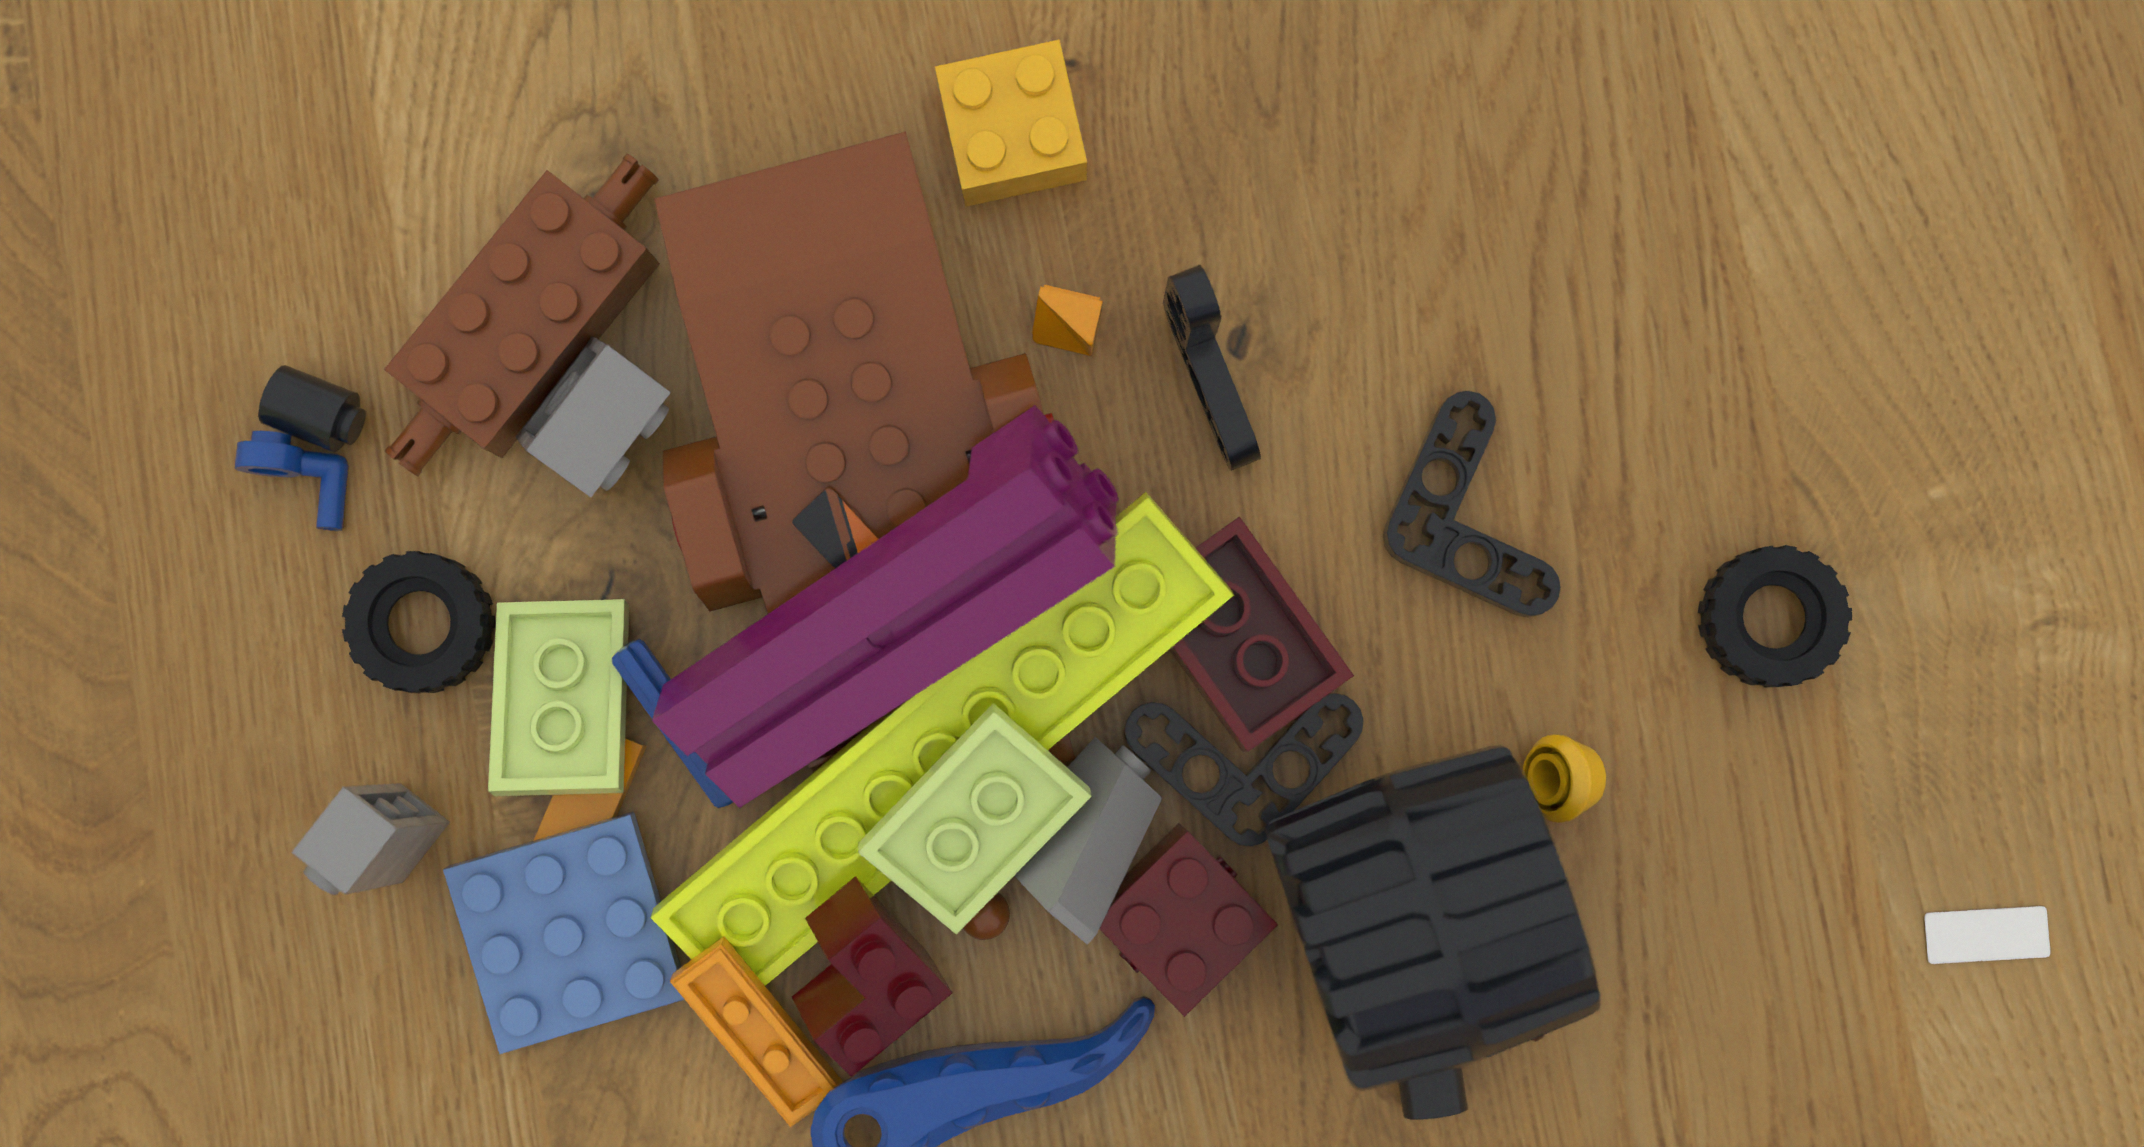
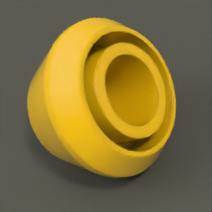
(1564, 777)

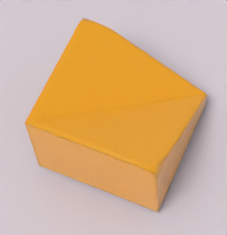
(1066, 320)

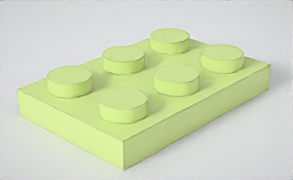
(558, 698)
(974, 819)

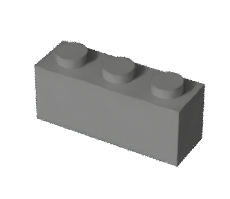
(369, 838)

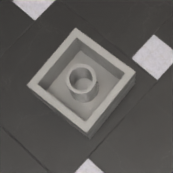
(594, 418)

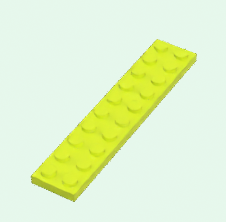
(1039, 676)

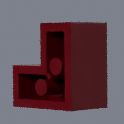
(875, 983)

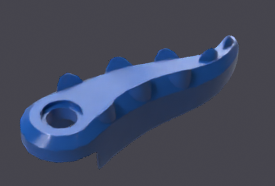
(959, 1087)

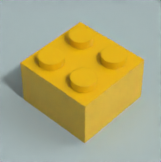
(1012, 122)

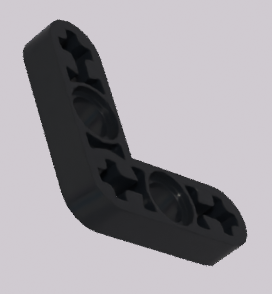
(1194, 323)
(1447, 534)
(1232, 782)

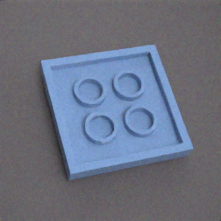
(564, 932)

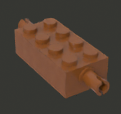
(522, 314)

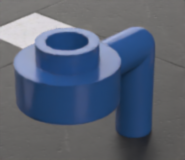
(274, 456)

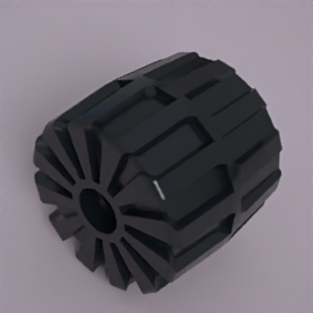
(1434, 917)

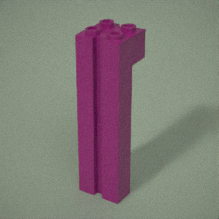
(899, 611)

